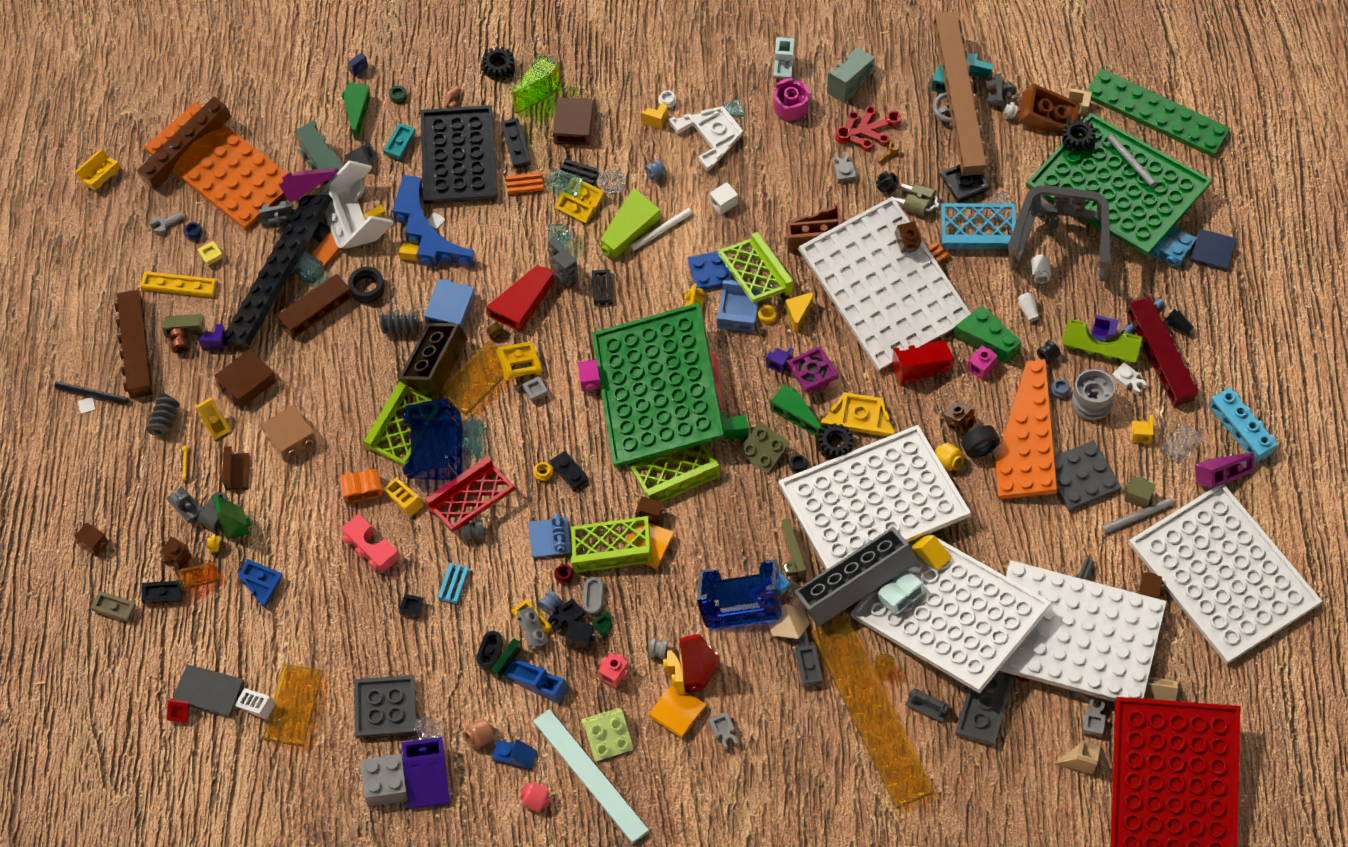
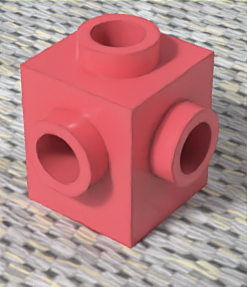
(613, 669)

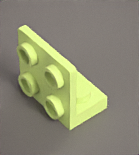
(607, 734)

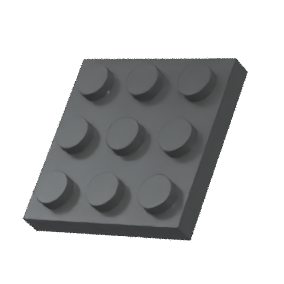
(1083, 476)
(385, 706)

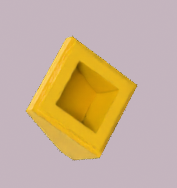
(408, 252)

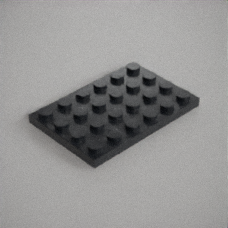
(458, 154)

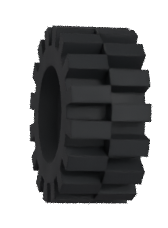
(498, 55)
(1079, 128)
(838, 432)

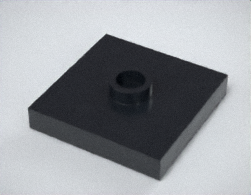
(963, 186)

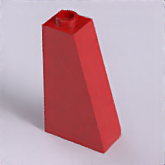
(522, 298)

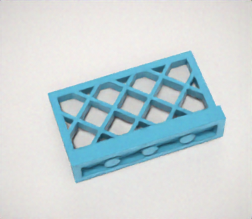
(976, 241)

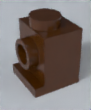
(651, 508)

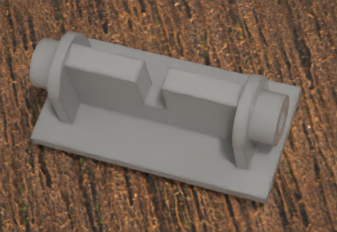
(529, 621)

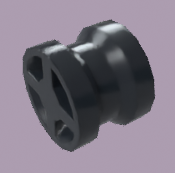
(1048, 352)

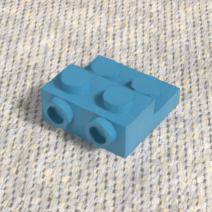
(1174, 247)

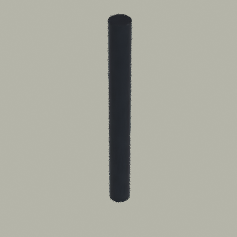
(91, 393)

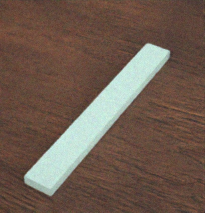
(591, 776)

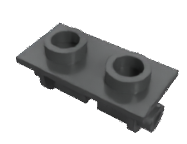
(927, 704)

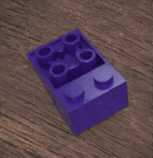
(425, 772)

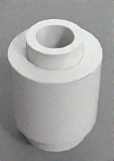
(1041, 268)

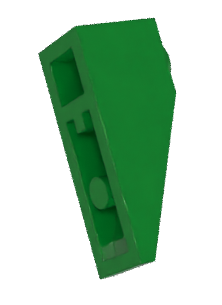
(356, 101)
(793, 408)
(232, 518)

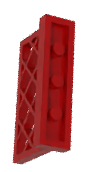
(462, 486)

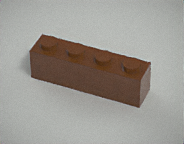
(314, 306)

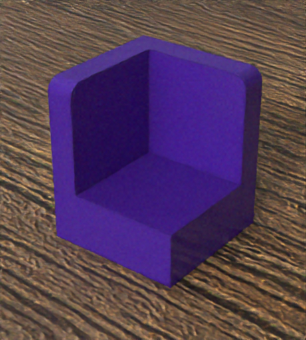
(1104, 329)
(213, 340)
(778, 359)

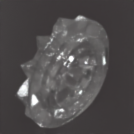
(611, 175)

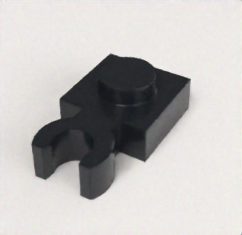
(566, 612)

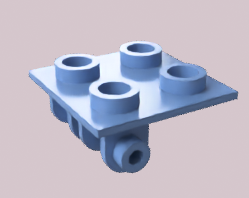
(549, 536)

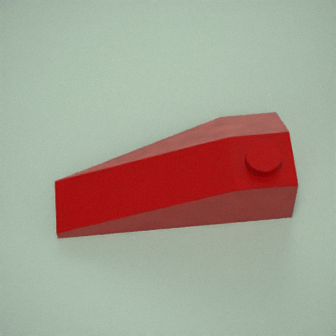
(697, 662)

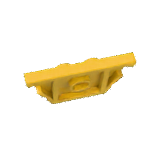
(860, 414)

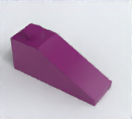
(301, 182)
(1224, 469)

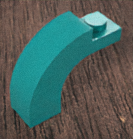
(977, 68)

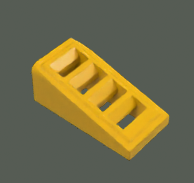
(411, 505)

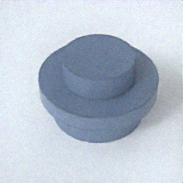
(1060, 388)

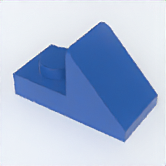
(514, 754)

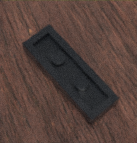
(515, 143)

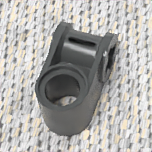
(208, 516)

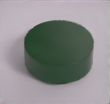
(398, 94)

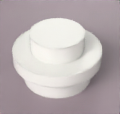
(667, 98)
(1010, 111)

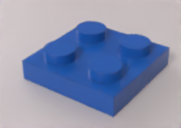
(708, 270)

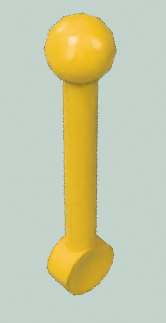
(185, 449)

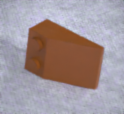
(1046, 109)

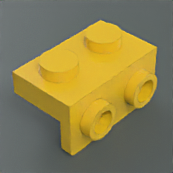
(97, 170)

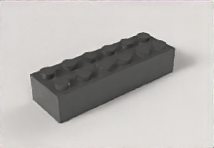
(856, 576)

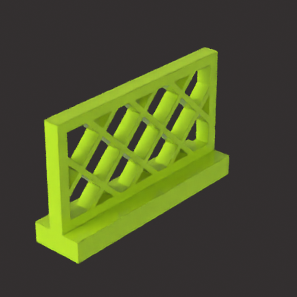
(768, 264)
(385, 420)
(682, 481)
(611, 556)

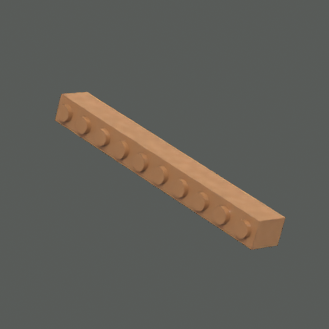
(959, 93)

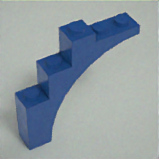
(418, 230)

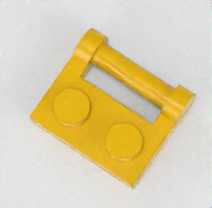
(518, 354)

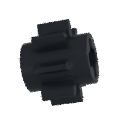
(887, 182)

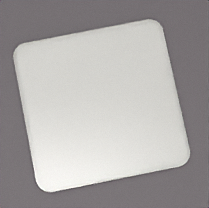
(435, 220)
(86, 405)

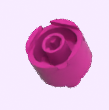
(791, 99)

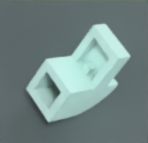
(783, 58)

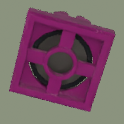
(812, 370)

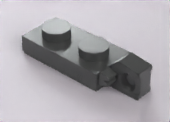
(808, 662)

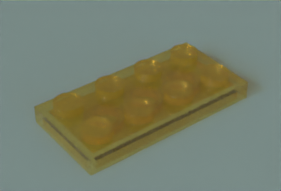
(474, 379)
(294, 705)

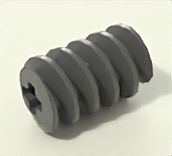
(399, 322)
(163, 415)

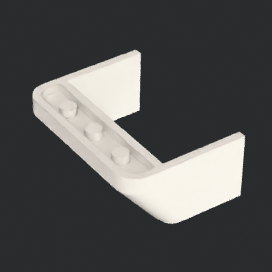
(344, 211)

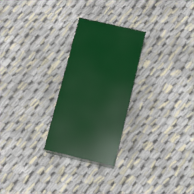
(501, 664)

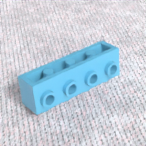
(1243, 424)

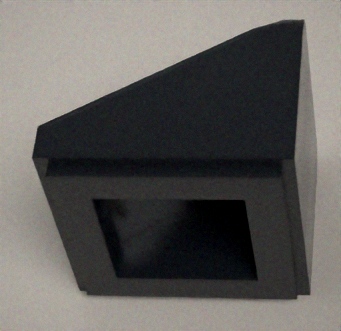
(321, 232)

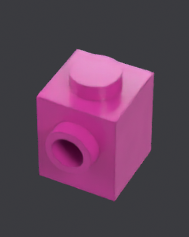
(982, 362)
(589, 375)

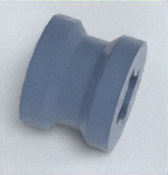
(655, 170)
(550, 602)

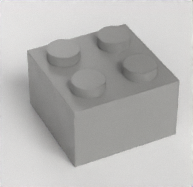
(384, 780)

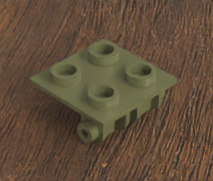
(764, 447)

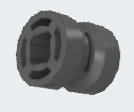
(474, 530)

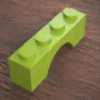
(1124, 348)

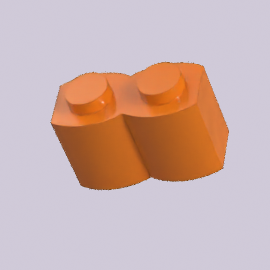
(361, 486)

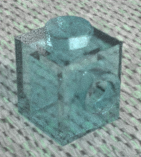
(560, 232)
(309, 268)

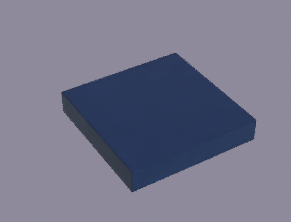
(1213, 250)

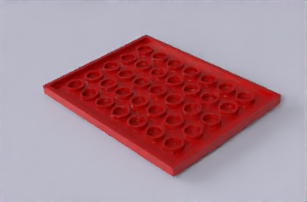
(1174, 774)

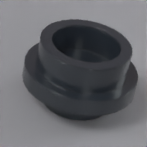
(798, 463)

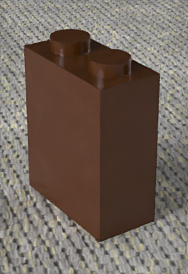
(573, 121)
(244, 378)

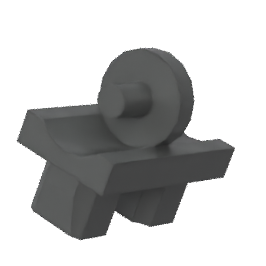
(998, 85)
(275, 214)
(185, 505)

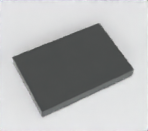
(209, 690)

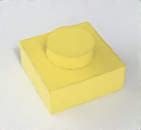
(210, 253)

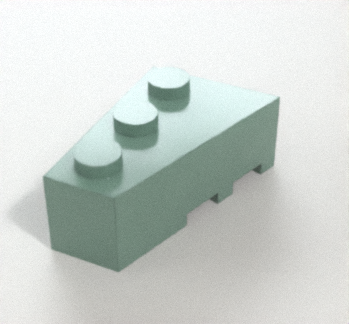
(850, 75)
(315, 149)

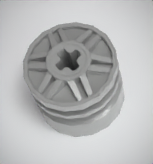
(1093, 394)

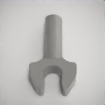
(164, 223)

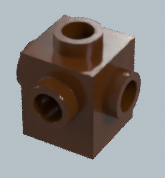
(959, 418)

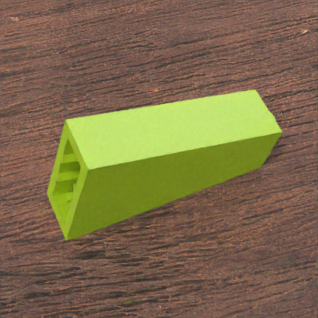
(629, 224)

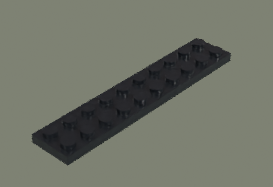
(276, 270)

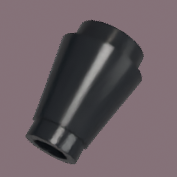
(1179, 322)

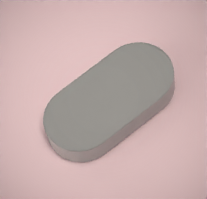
(593, 596)

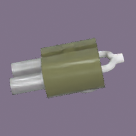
(919, 199)

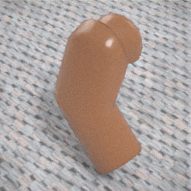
(450, 95)

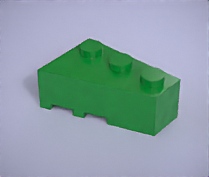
(985, 329)

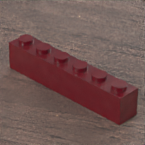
(1162, 351)

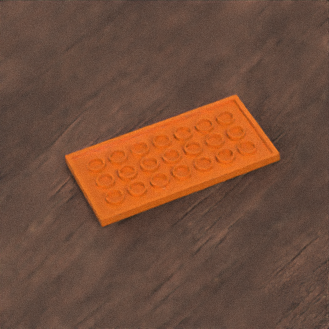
(225, 171)

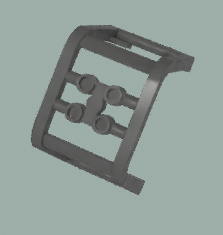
(1067, 203)

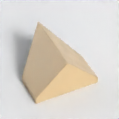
(791, 624)
(1081, 758)

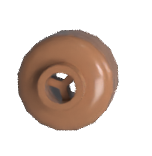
(479, 733)

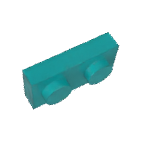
(399, 141)

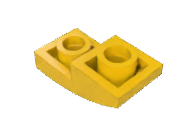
(674, 670)

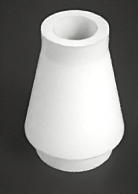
(1028, 305)

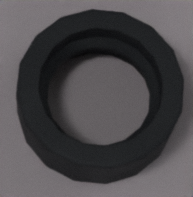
(366, 272)
(980, 441)

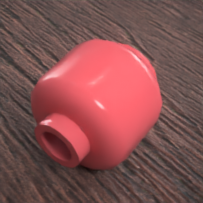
(535, 796)

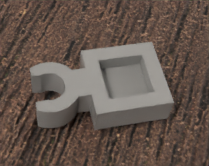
(843, 169)
(1094, 720)
(723, 727)

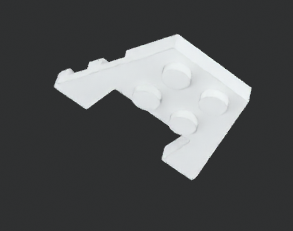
(716, 128)

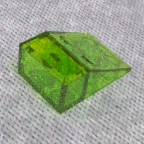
(536, 83)

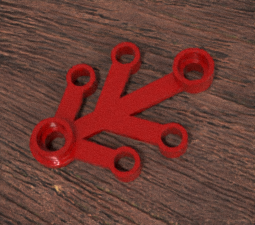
(866, 129)

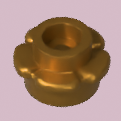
(494, 330)

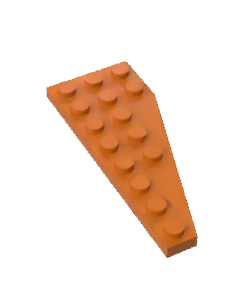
(1027, 450)

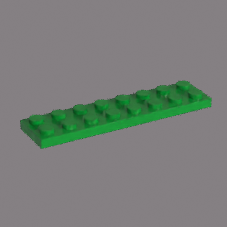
(1157, 112)

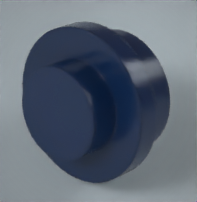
(193, 231)

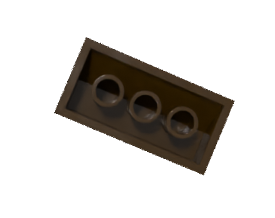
(433, 358)

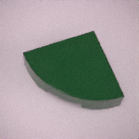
(602, 624)

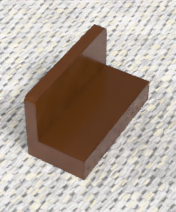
(235, 469)

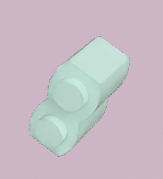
(901, 591)

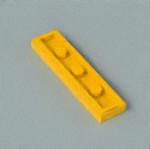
(179, 284)

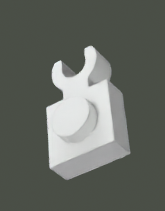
(1128, 377)

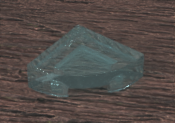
(734, 108)

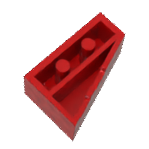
(921, 362)

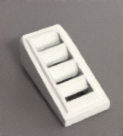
(264, 709)

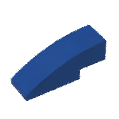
(536, 680)

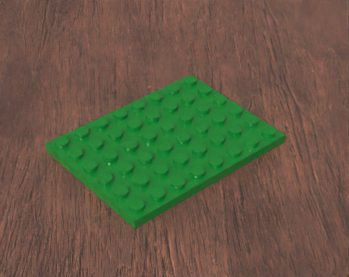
(1137, 212)
(657, 385)

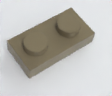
(113, 606)

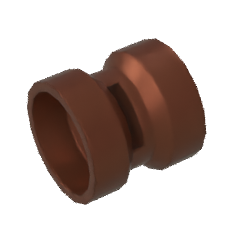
(179, 341)

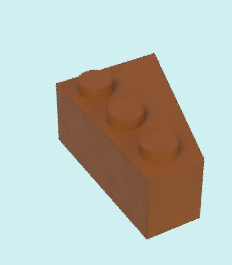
(809, 227)

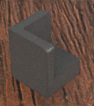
(363, 154)

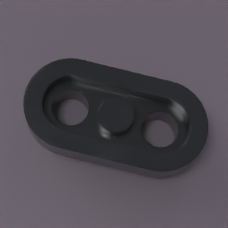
(489, 651)

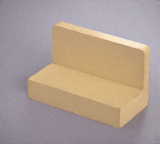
(1161, 689)

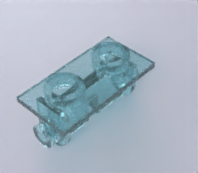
(472, 429)

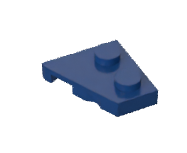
(260, 580)

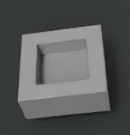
(535, 389)

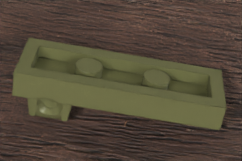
(796, 564)

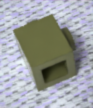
(1139, 491)

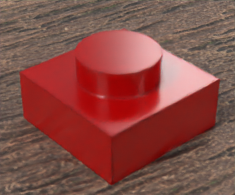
(178, 710)

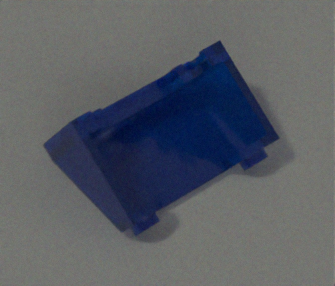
(434, 440)
(740, 599)

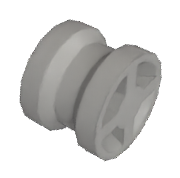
(658, 648)

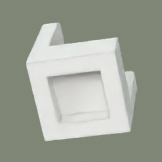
(723, 198)

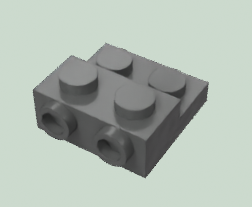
(563, 263)

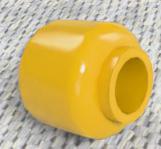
(949, 456)

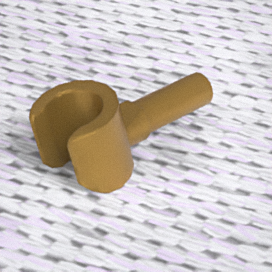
(891, 152)

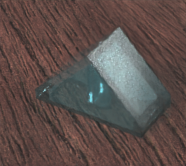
(563, 181)

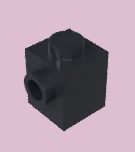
(580, 635)

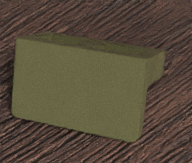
(192, 323)

